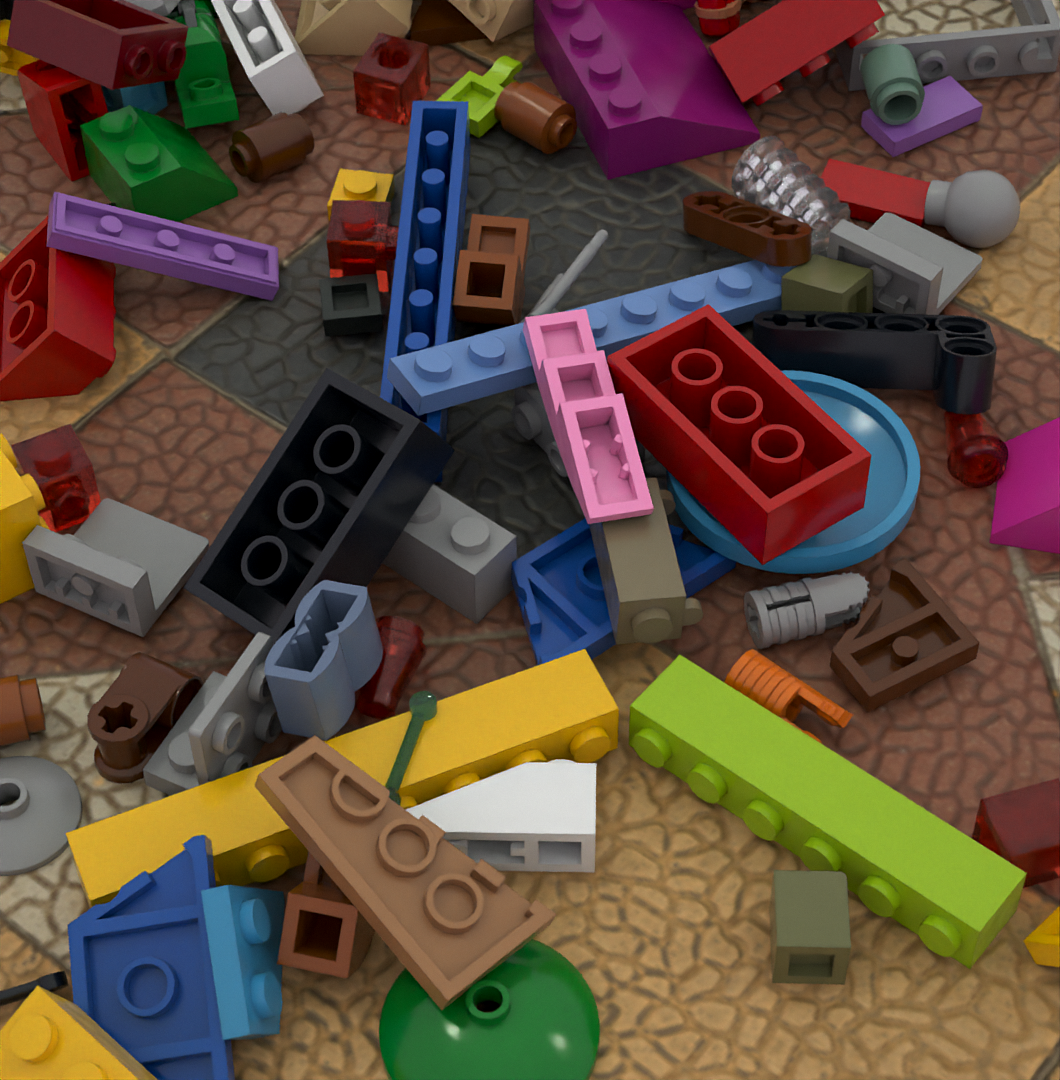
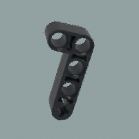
(886, 352)

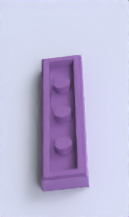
(162, 246)

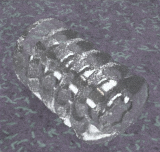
(780, 182)

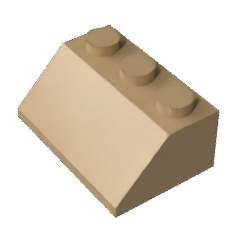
(349, 25)

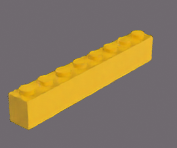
(518, 719)

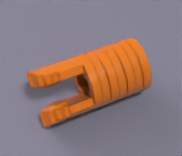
(781, 691)

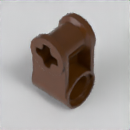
(138, 715)

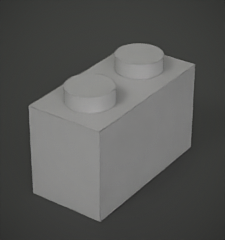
(455, 555)

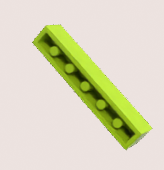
(826, 811)

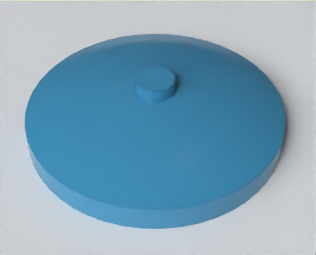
(888, 498)

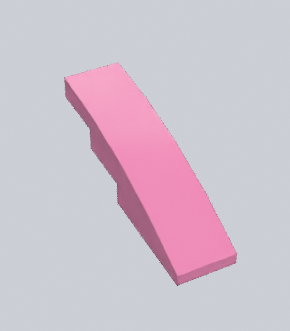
(587, 417)

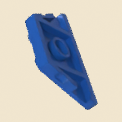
(565, 597)
(148, 969)

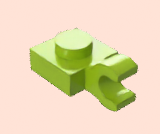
(483, 93)

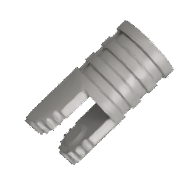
(803, 608)

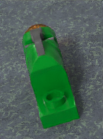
(204, 80)

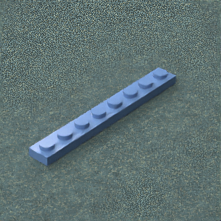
(501, 360)

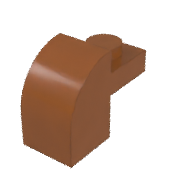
(492, 271)
(323, 927)

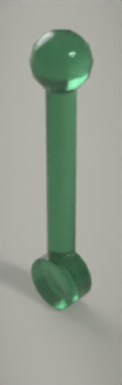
(422, 708)

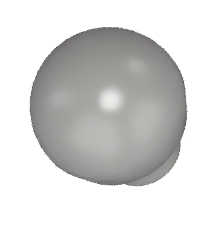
(974, 208)

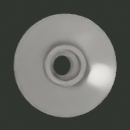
(44, 811)

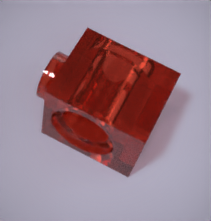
(391, 78)

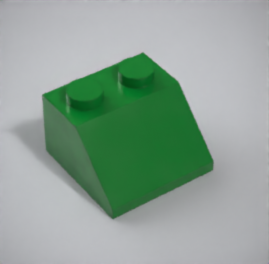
(152, 165)

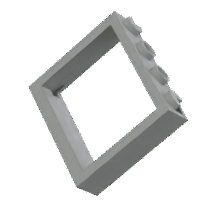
(976, 53)

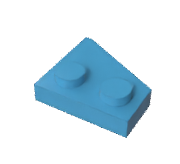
(244, 950)

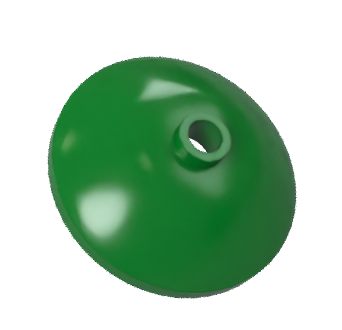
(538, 1033)

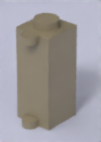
(643, 574)

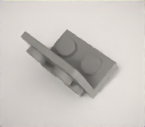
(909, 264)
(115, 565)
(219, 727)

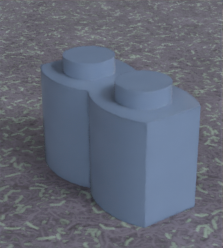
(324, 659)

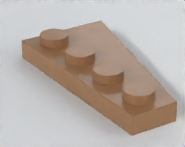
(417, 890)

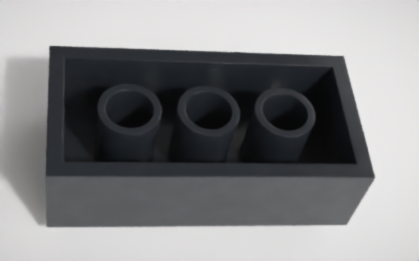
(320, 506)

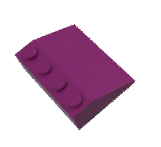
(638, 82)

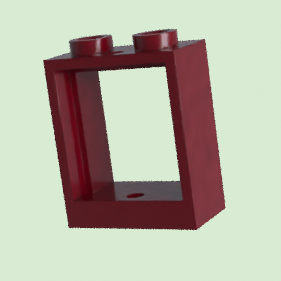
(100, 40)

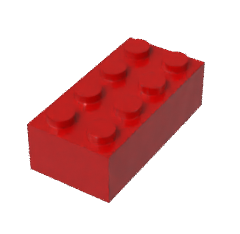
(739, 433)

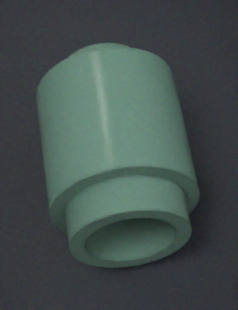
(892, 83)

